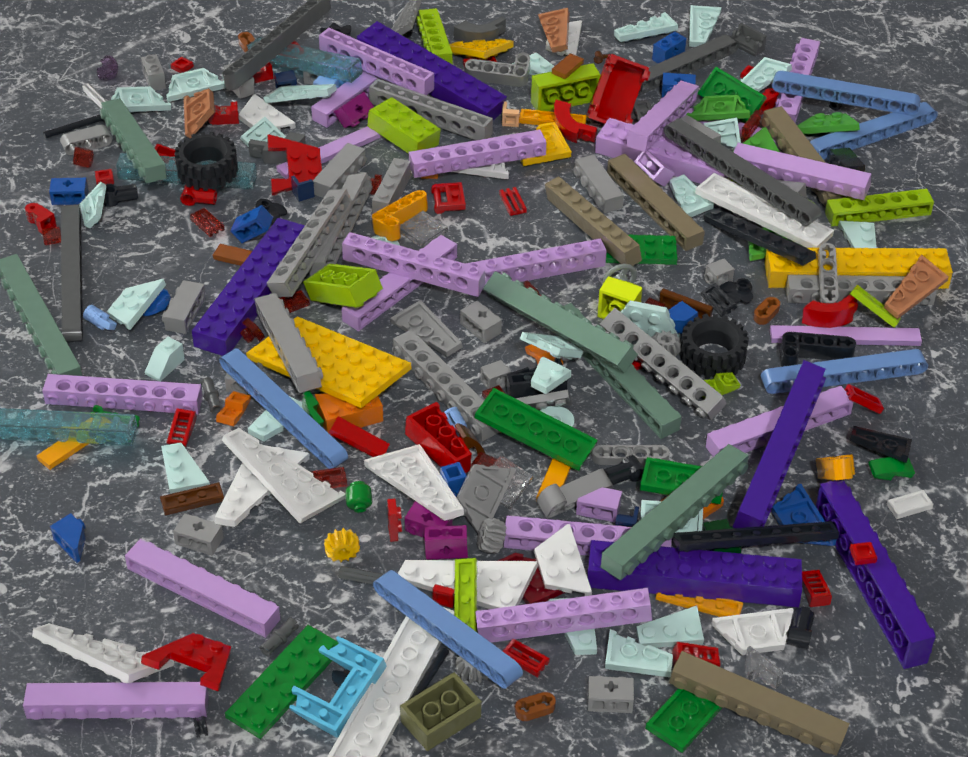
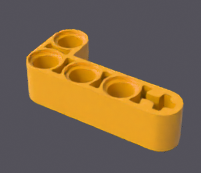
(388, 219)
(835, 467)

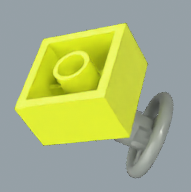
(618, 290)

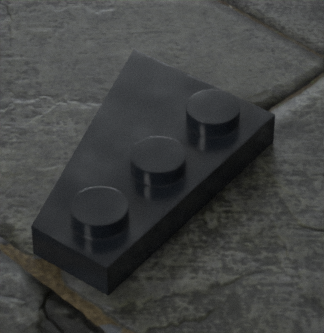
(884, 443)

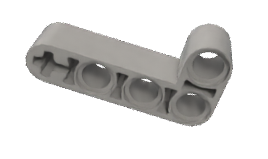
(501, 73)
(558, 499)

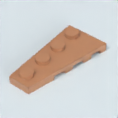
(556, 28)
(916, 286)

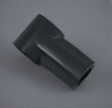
(116, 194)
(628, 469)
(801, 630)

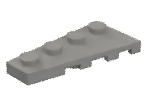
(407, 17)
(427, 327)
(542, 401)

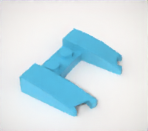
(364, 669)

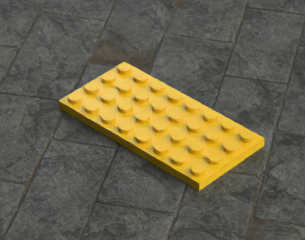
(348, 366)

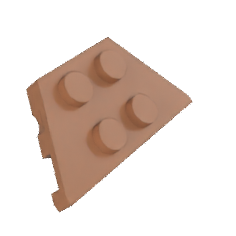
(197, 110)

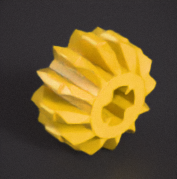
(341, 545)

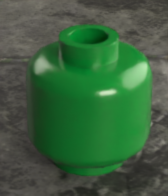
(358, 496)

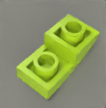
(723, 383)

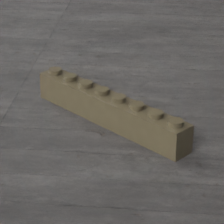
(793, 142)
(655, 202)
(593, 221)
(759, 703)

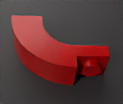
(569, 127)
(830, 314)

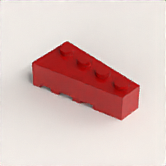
(437, 437)

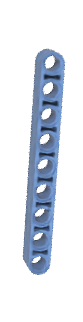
(846, 93)
(874, 130)
(850, 370)
(283, 409)
(448, 629)

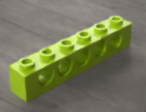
(433, 34)
(880, 207)

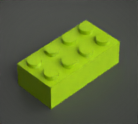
(575, 89)
(403, 126)
(343, 285)

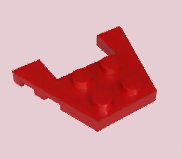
(302, 162)
(195, 652)

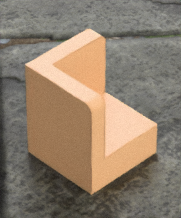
(510, 117)

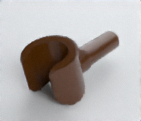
(599, 57)

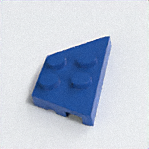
(798, 509)

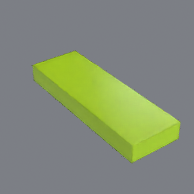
(874, 305)

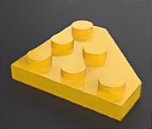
(481, 48)
(555, 145)

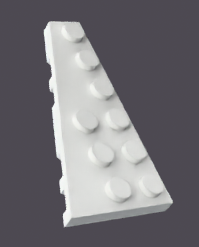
(418, 478)
(285, 479)
(248, 491)
(109, 656)

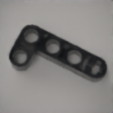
(814, 346)

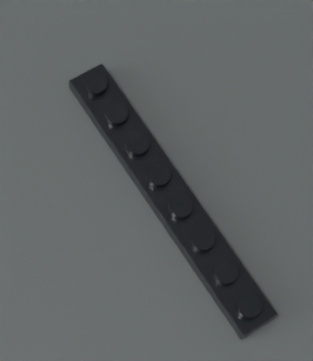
(760, 236)
(755, 536)

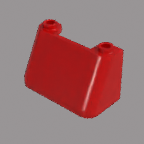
(617, 90)

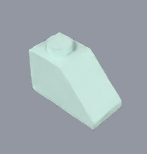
(165, 359)

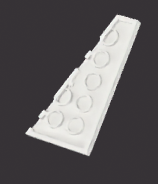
(498, 582)

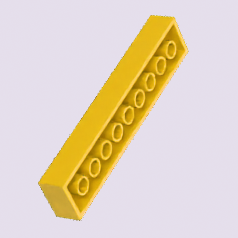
(858, 263)

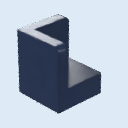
(285, 78)
(302, 190)
(627, 520)

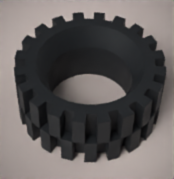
(206, 148)
(714, 331)

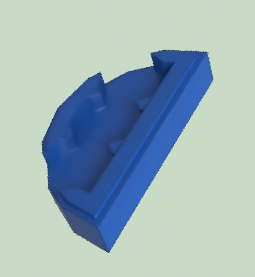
(159, 304)

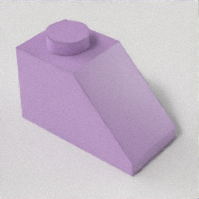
(654, 168)
(600, 504)

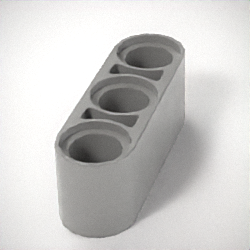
(88, 138)

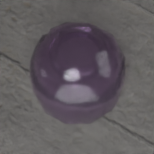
(108, 69)

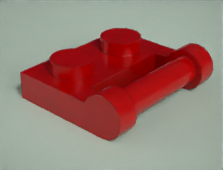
(454, 197)

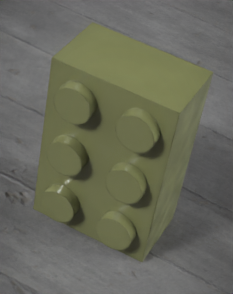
(440, 711)

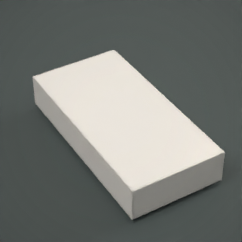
(909, 504)

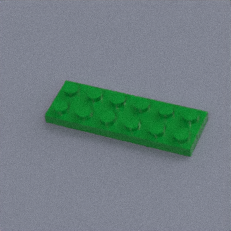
(536, 429)
(272, 691)

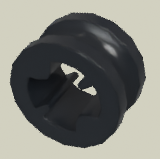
(200, 726)

